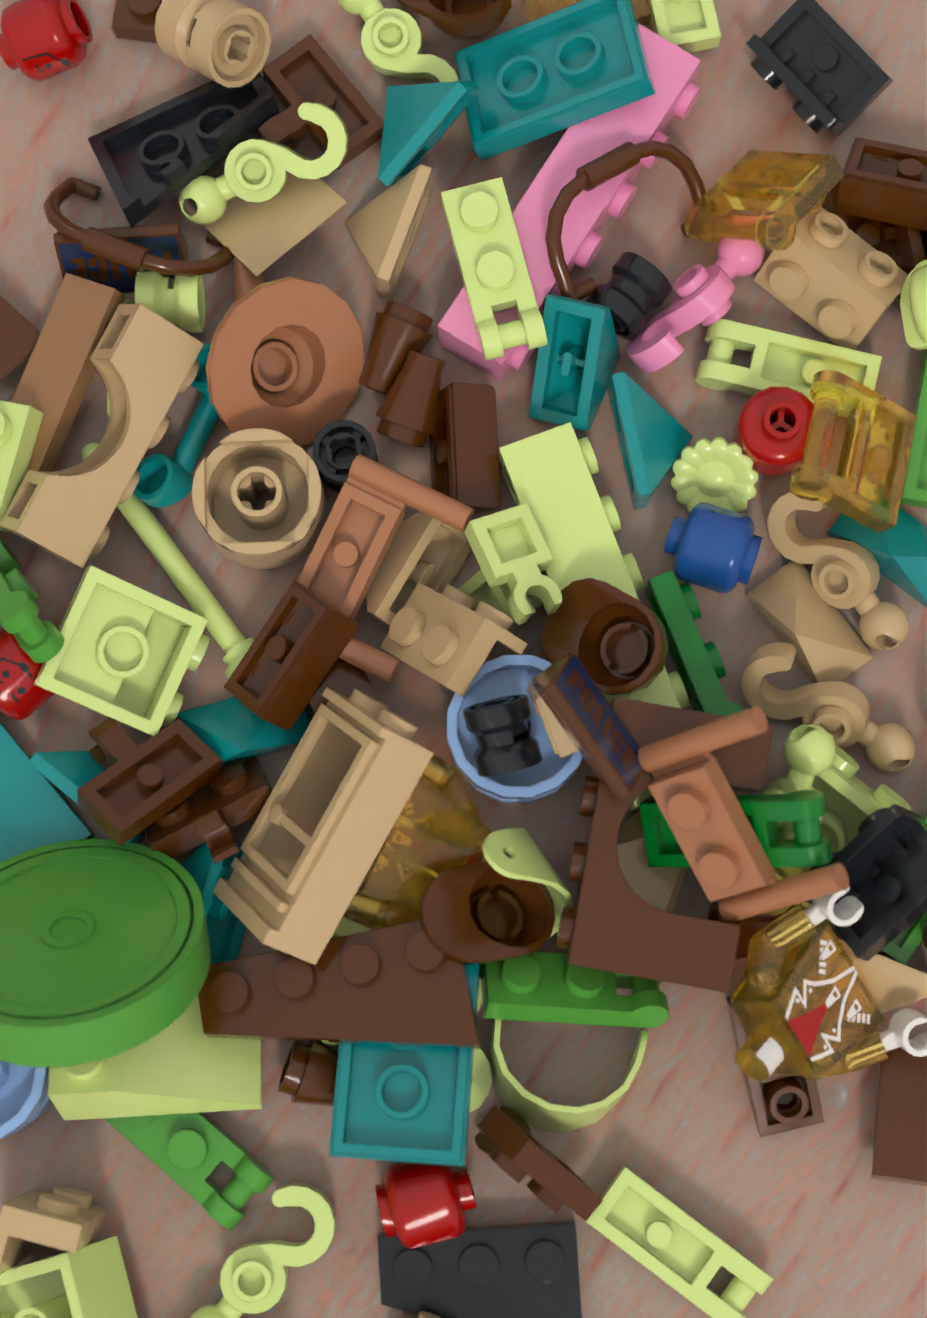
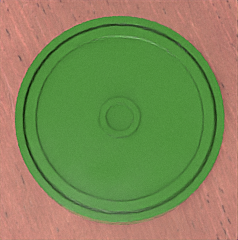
(95, 950)

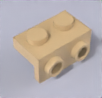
(833, 279)
(448, 635)
(54, 1220)

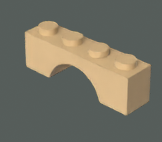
(143, 369)

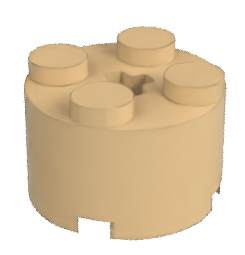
(231, 480)

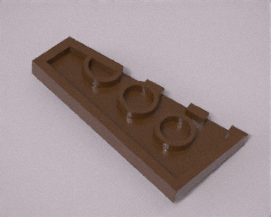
(362, 989)

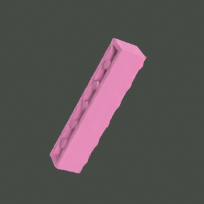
(647, 119)

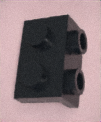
(819, 66)
(886, 875)

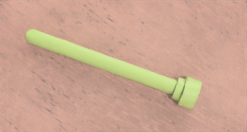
(183, 577)

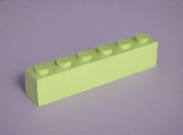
(579, 527)

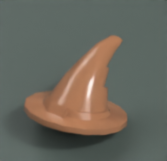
(284, 357)

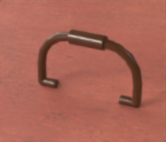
(595, 174)
(121, 250)

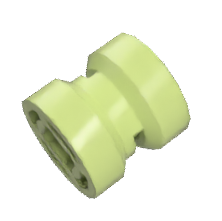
(176, 300)

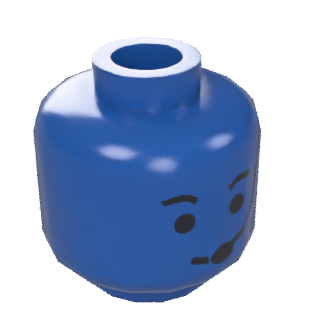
(713, 547)

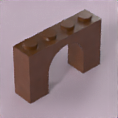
(610, 922)

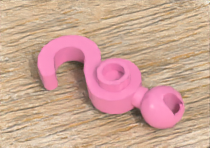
(699, 298)

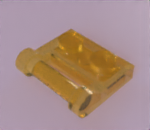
(770, 182)
(871, 455)

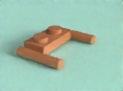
(358, 540)
(714, 826)

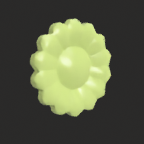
(714, 475)

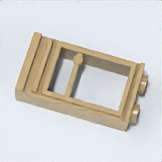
(324, 824)

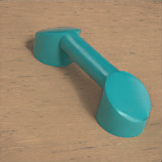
(170, 480)

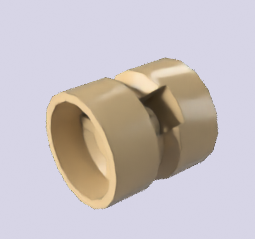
(214, 38)

